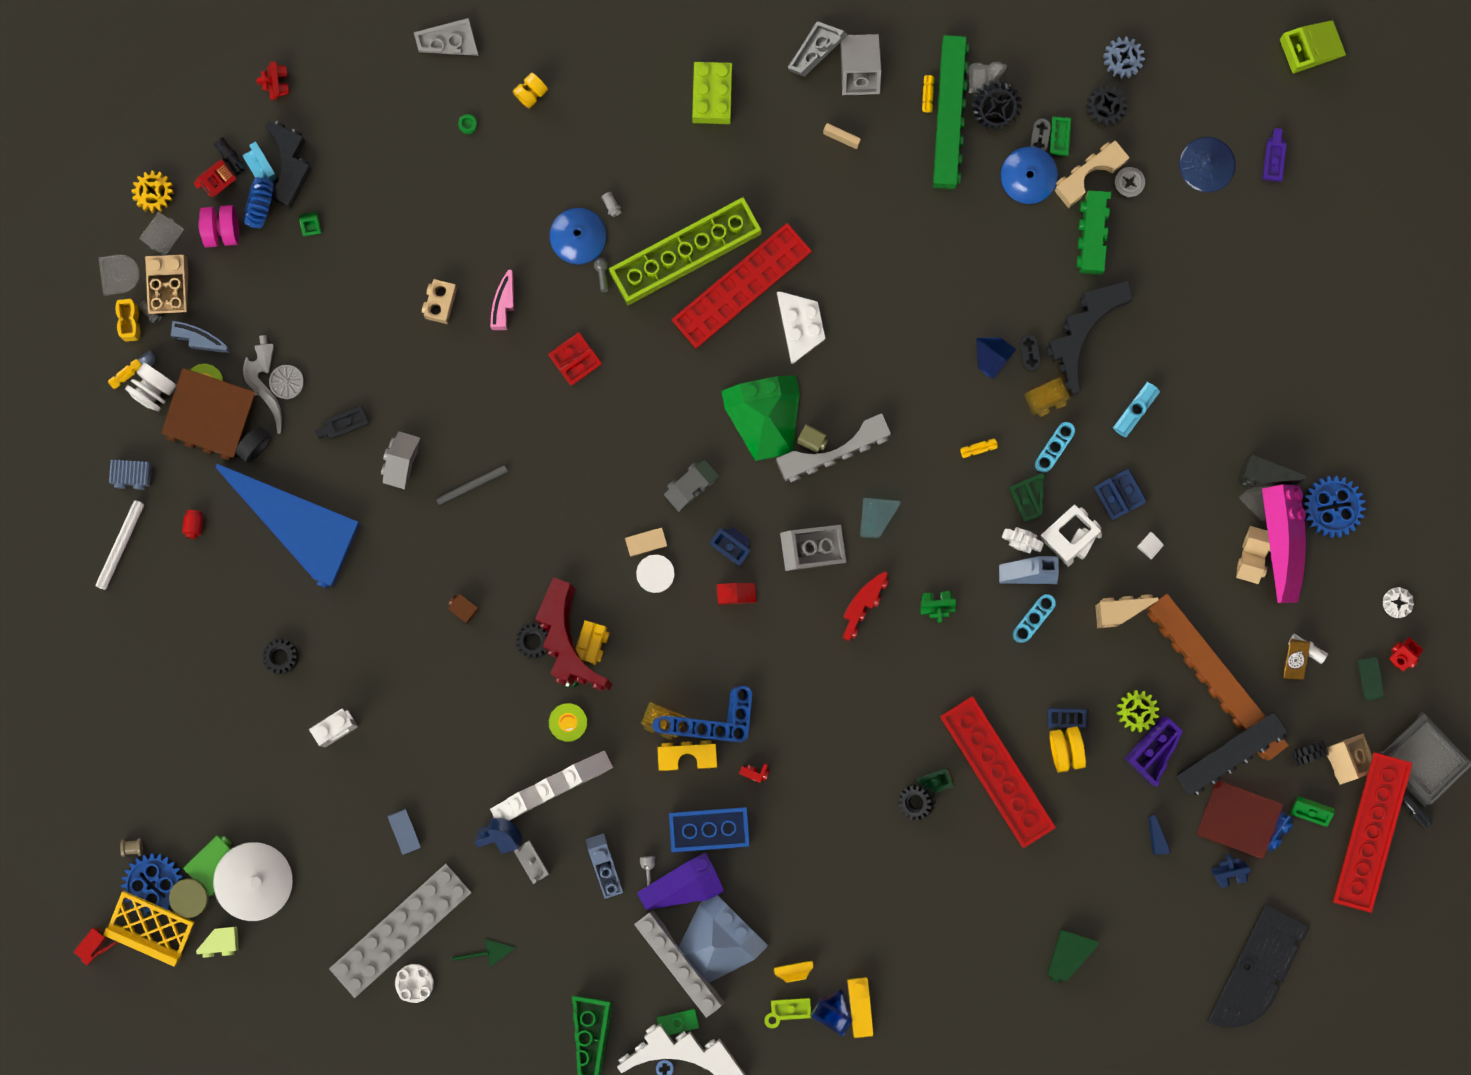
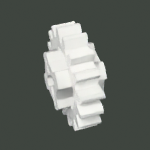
(1022, 540)

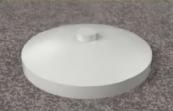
(252, 881)

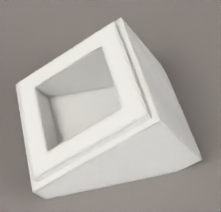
(1150, 545)

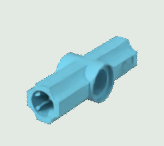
(1129, 418)

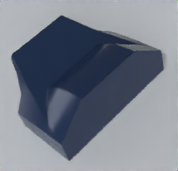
(731, 545)

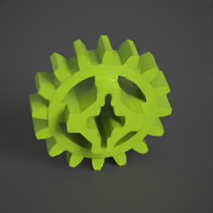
(1136, 701)

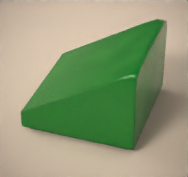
(310, 223)

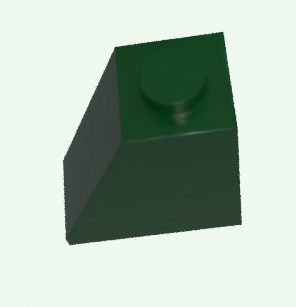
(1069, 955)

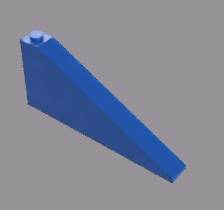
(310, 532)

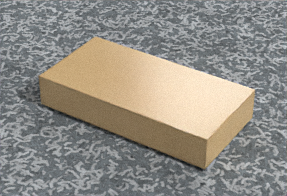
(841, 135)
(646, 542)

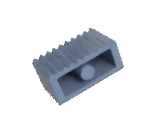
(130, 473)

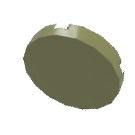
(188, 898)

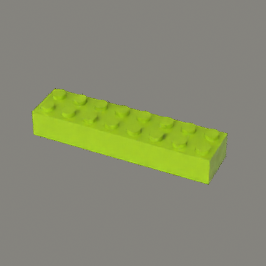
(685, 251)

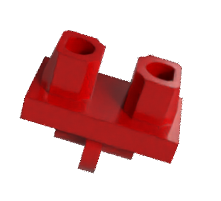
(274, 72)

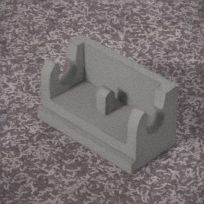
(531, 862)

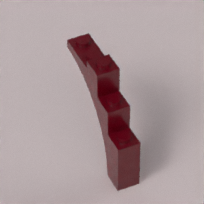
(555, 618)

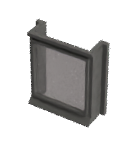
(1434, 759)

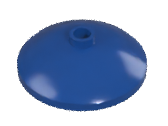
(1017, 183)
(578, 248)

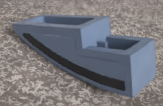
(197, 338)

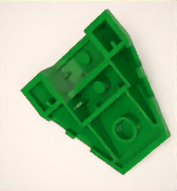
(765, 414)

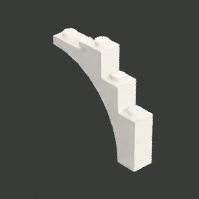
(552, 786)
(661, 1046)

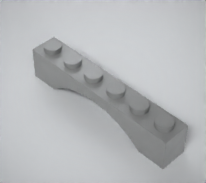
(796, 463)
(689, 978)

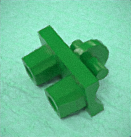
(937, 608)

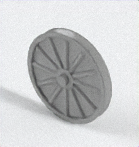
(286, 381)

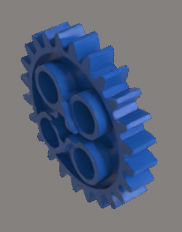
(1330, 490)
(164, 871)

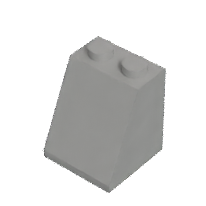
(860, 64)

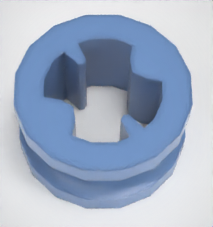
(660, 1064)

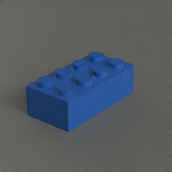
(709, 829)

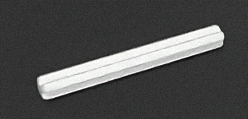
(120, 545)

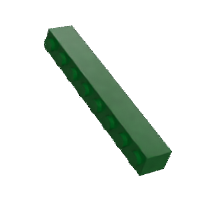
(949, 112)

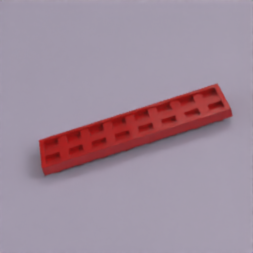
(741, 286)

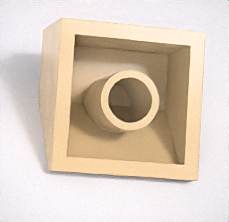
(1350, 758)

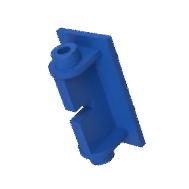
(1282, 826)

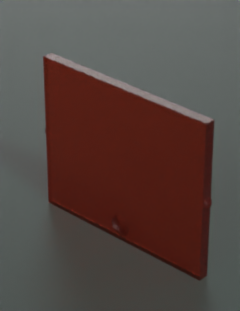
(1240, 819)

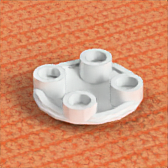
(414, 983)

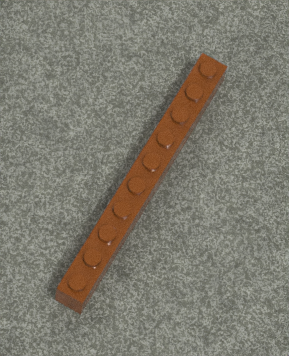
(1209, 668)

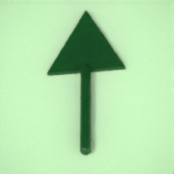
(495, 952)

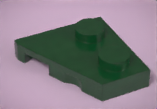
(1029, 497)

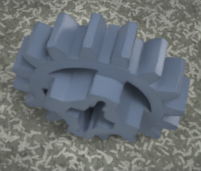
(1116, 53)

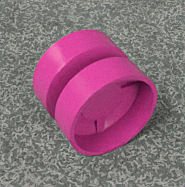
(213, 227)

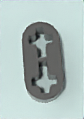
(1045, 135)

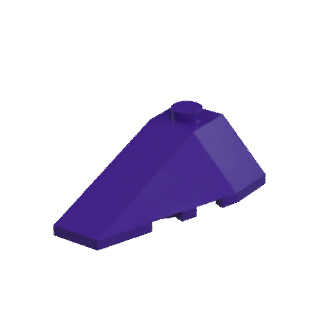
(688, 883)

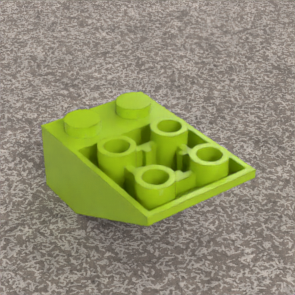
(1312, 45)

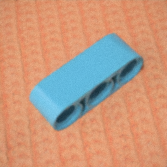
(1059, 439)
(1036, 609)

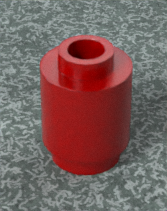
(192, 524)

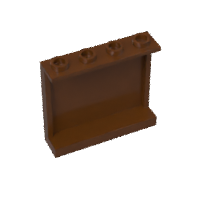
(208, 413)

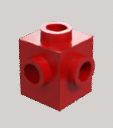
(1406, 654)

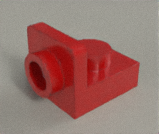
(751, 773)

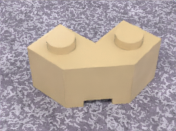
(1252, 563)

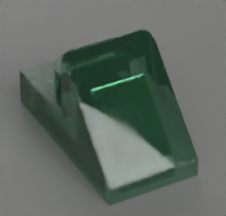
(937, 780)

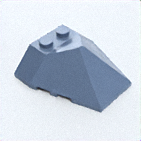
(719, 940)

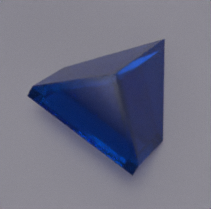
(993, 355)
(833, 1012)

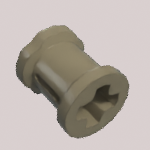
(131, 847)

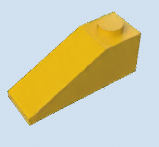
(860, 1007)

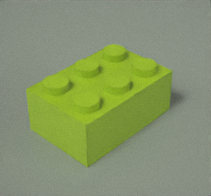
(712, 92)

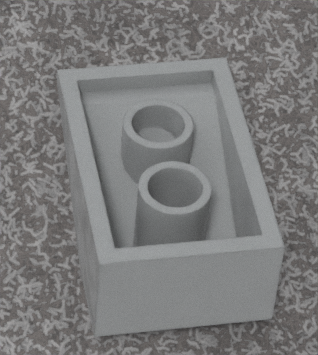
(813, 547)

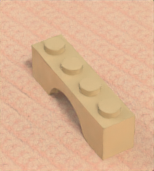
(1109, 159)

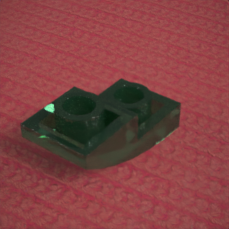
(1370, 678)

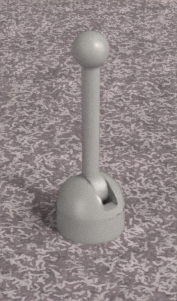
(647, 864)

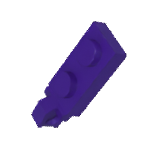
(1274, 157)

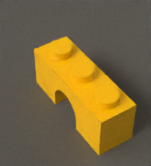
(704, 753)

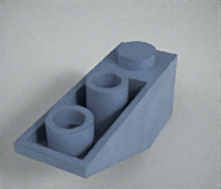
(1030, 571)
(604, 865)

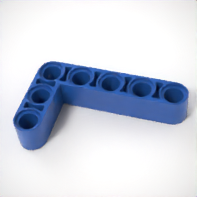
(710, 726)

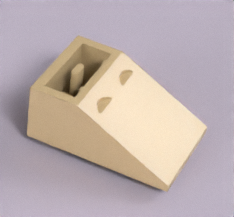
(167, 283)
(1113, 613)

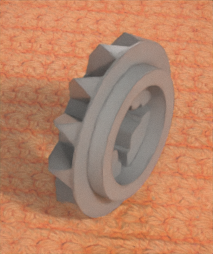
(1138, 181)

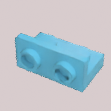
(258, 163)

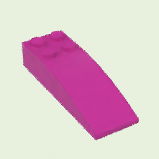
(1286, 539)

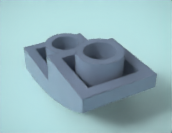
(404, 831)

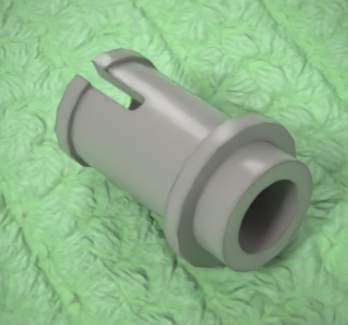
(611, 204)

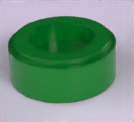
(467, 124)

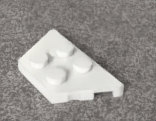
(801, 324)

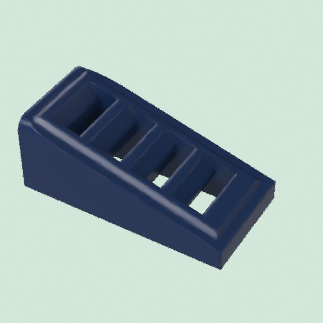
(1051, 716)
(1158, 840)

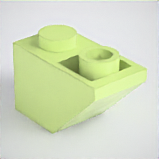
(220, 940)

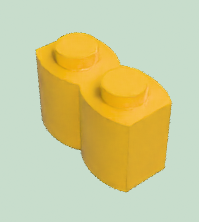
(128, 315)

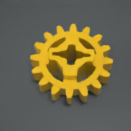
(146, 197)

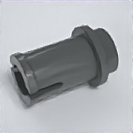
(153, 318)

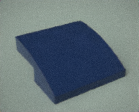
(1120, 494)

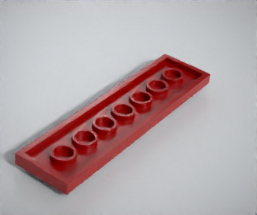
(997, 772)
(1372, 832)

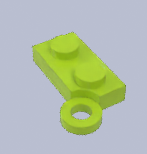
(788, 1009)

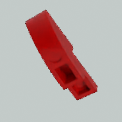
(867, 598)

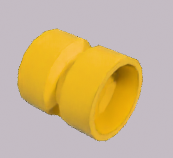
(530, 90)

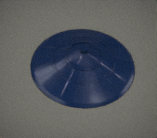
(1207, 164)

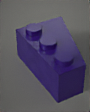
(1154, 750)

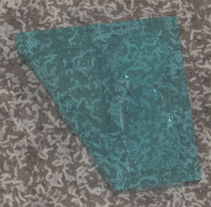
(876, 516)

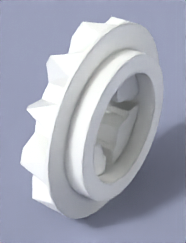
(1391, 608)

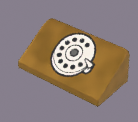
(1297, 659)

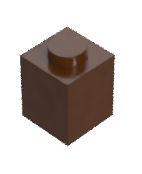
(462, 608)

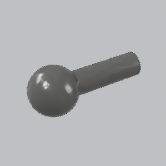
(601, 266)

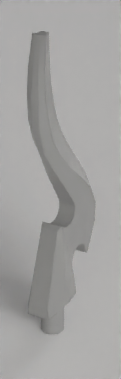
(251, 375)

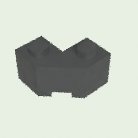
(689, 486)

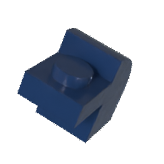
(502, 833)

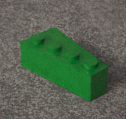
(1093, 232)
(592, 1028)

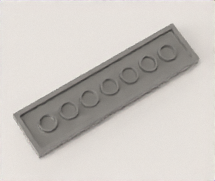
(400, 930)

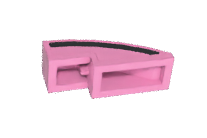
(503, 302)

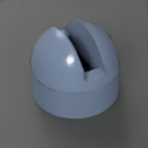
(147, 358)

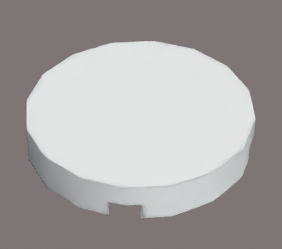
(655, 573)

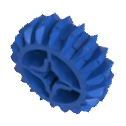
(258, 202)

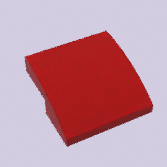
(574, 358)

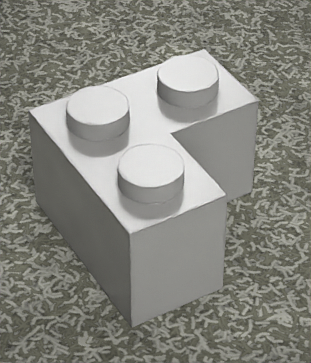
(399, 459)

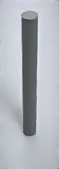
(471, 485)

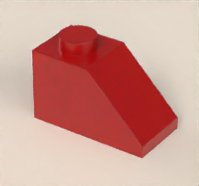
(736, 593)

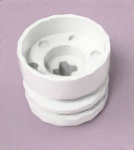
(150, 387)

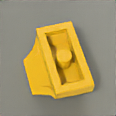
(794, 971)

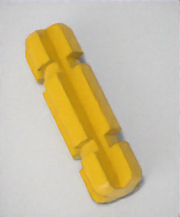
(928, 91)
(125, 374)
(979, 448)

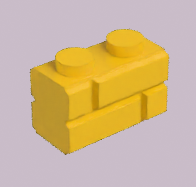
(591, 641)

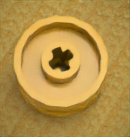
(1067, 749)

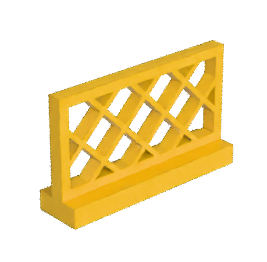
(139, 941)

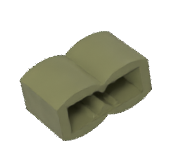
(812, 439)

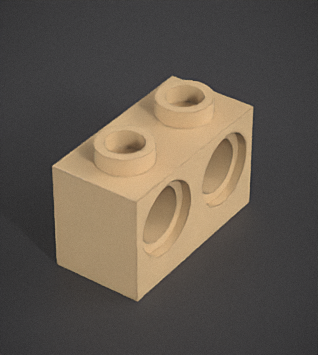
(445, 301)

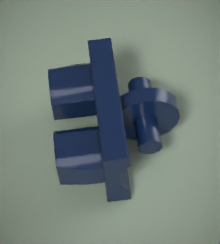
(1230, 868)

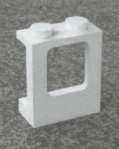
(1060, 545)
(333, 728)

